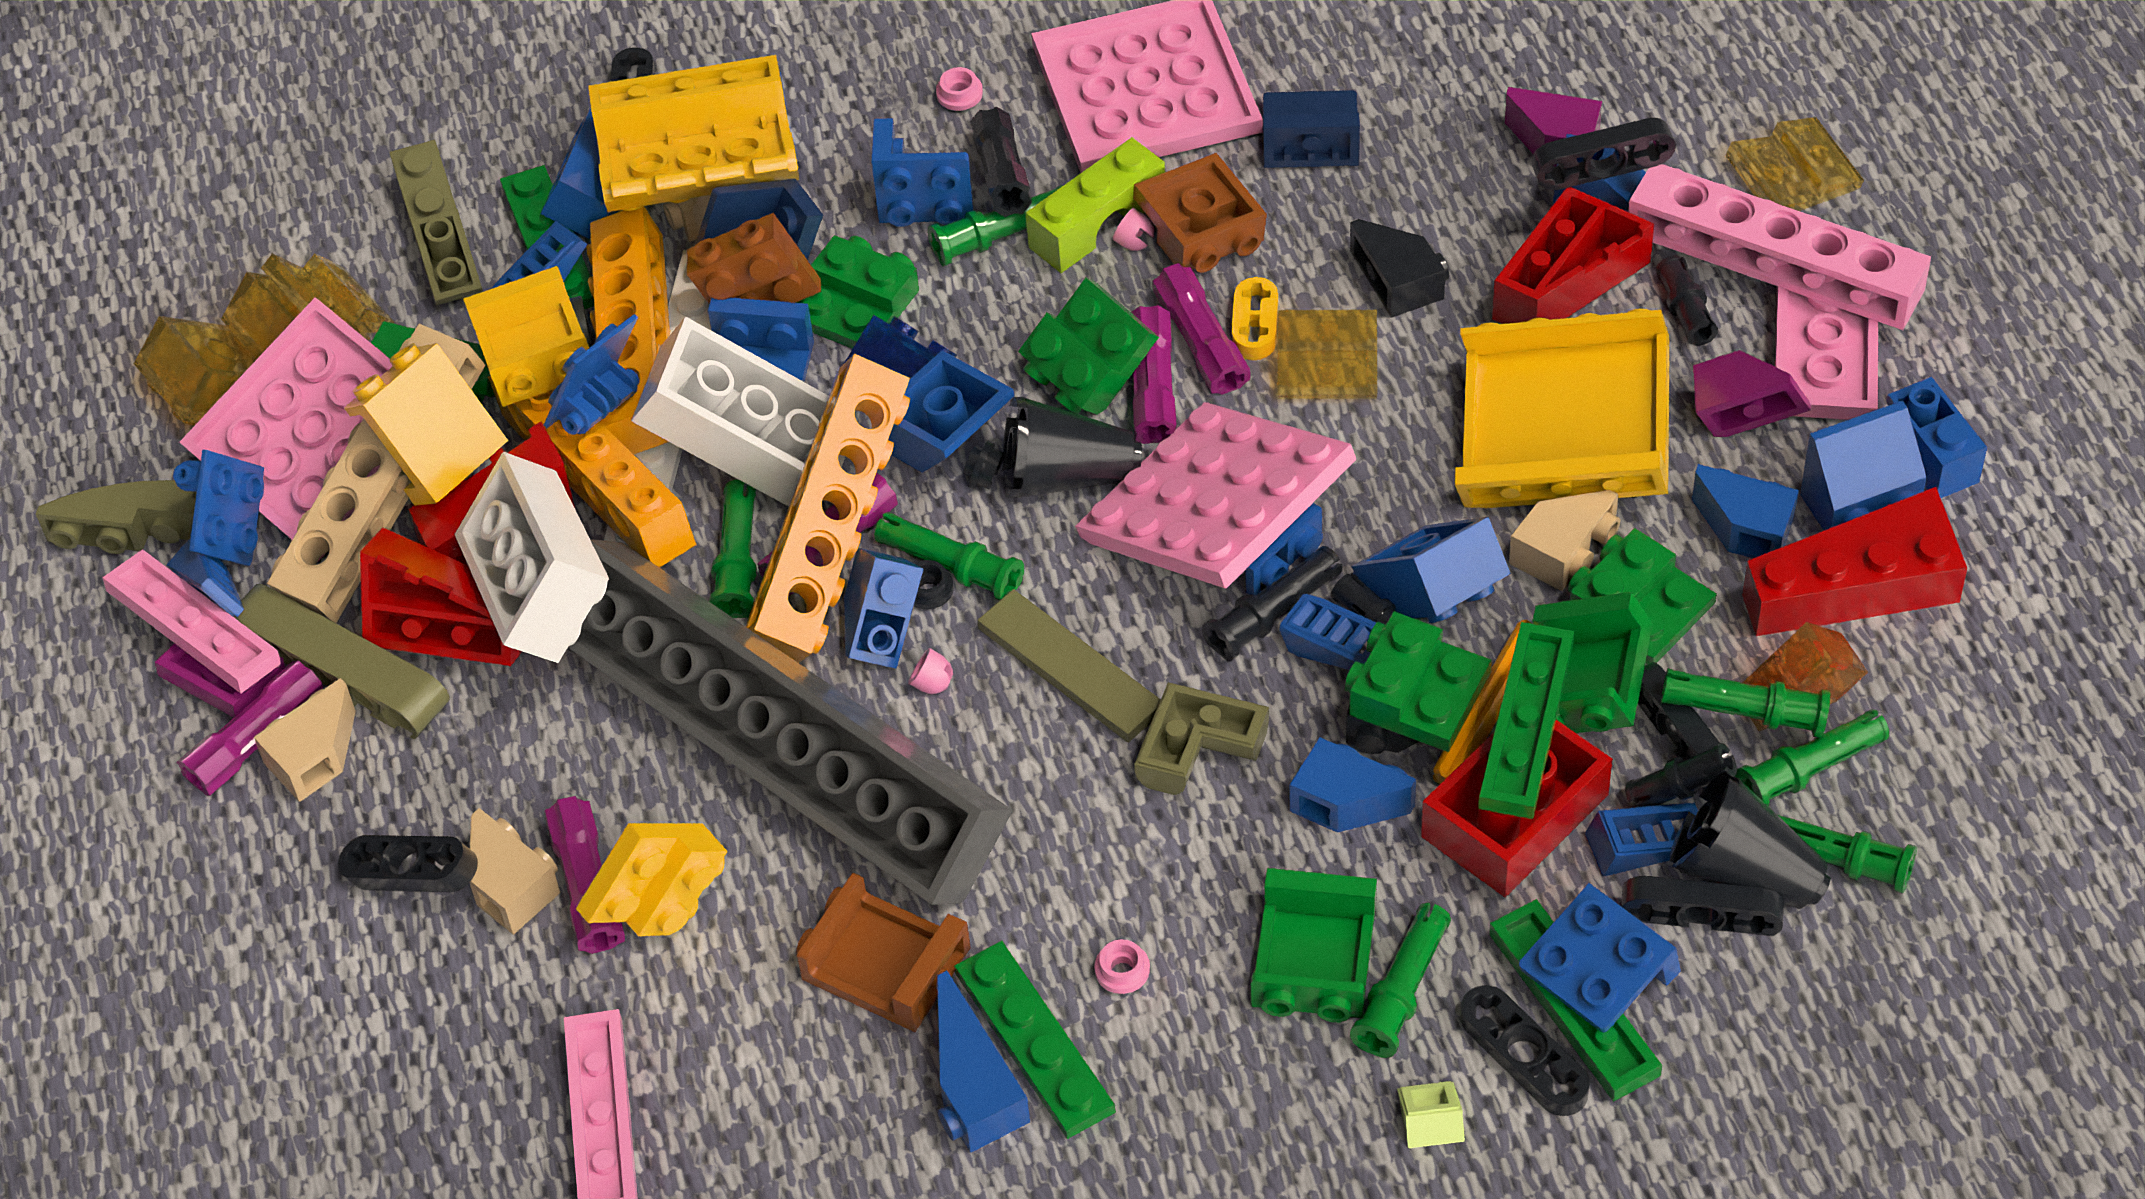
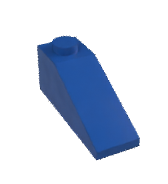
(577, 189)
(976, 1084)

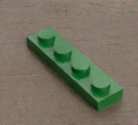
(526, 197)
(1526, 720)
(1035, 1039)
(1616, 1057)

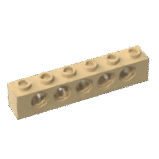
(376, 501)

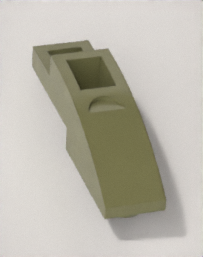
(435, 222)
(119, 516)

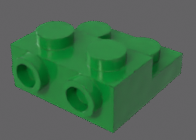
(856, 287)
(1087, 349)
(1649, 572)
(1416, 682)

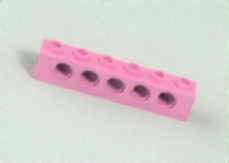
(1781, 245)

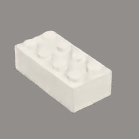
(731, 409)
(531, 558)

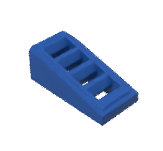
(543, 255)
(208, 577)
(1311, 619)
(1614, 844)

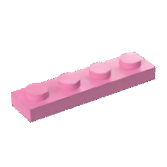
(192, 621)
(600, 1106)

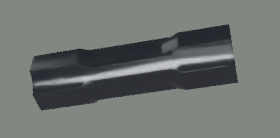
(1001, 163)

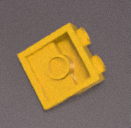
(654, 877)

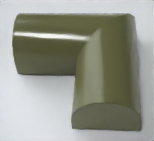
(1192, 721)

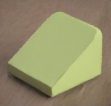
(1431, 1114)

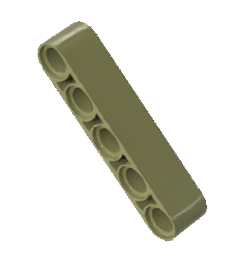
(375, 678)

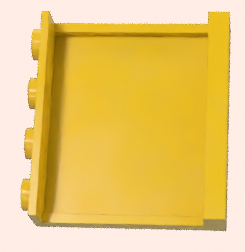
(1565, 409)

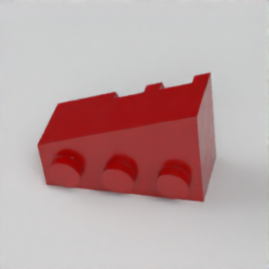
(1571, 259)
(438, 522)
(425, 603)

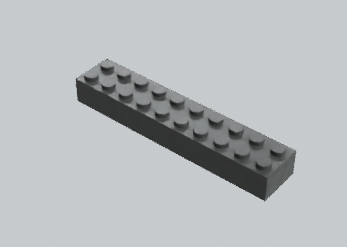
(790, 729)

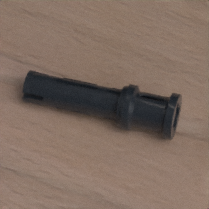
(1256, 614)

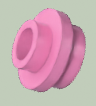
(955, 80)
(1122, 952)

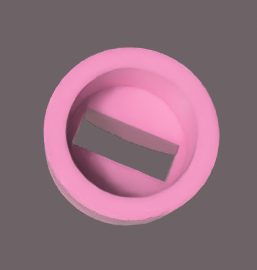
(1131, 227)
(931, 673)

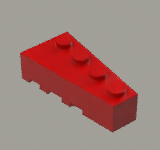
(1859, 569)

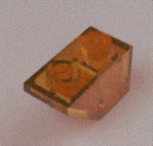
(1810, 662)

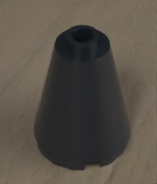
(1063, 450)
(1747, 844)

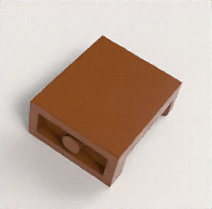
(880, 954)

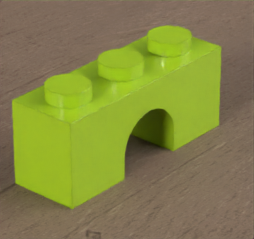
(1068, 220)

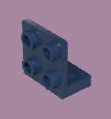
(1311, 129)
(740, 203)

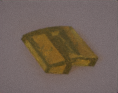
(1809, 155)
(331, 286)
(1327, 354)

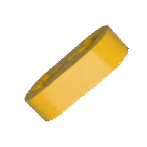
(1265, 318)

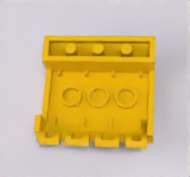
(691, 132)

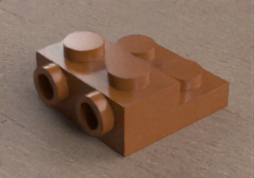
(1202, 213)
(752, 263)

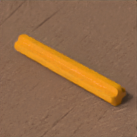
(1482, 715)

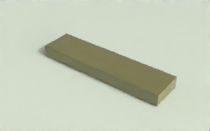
(1070, 665)

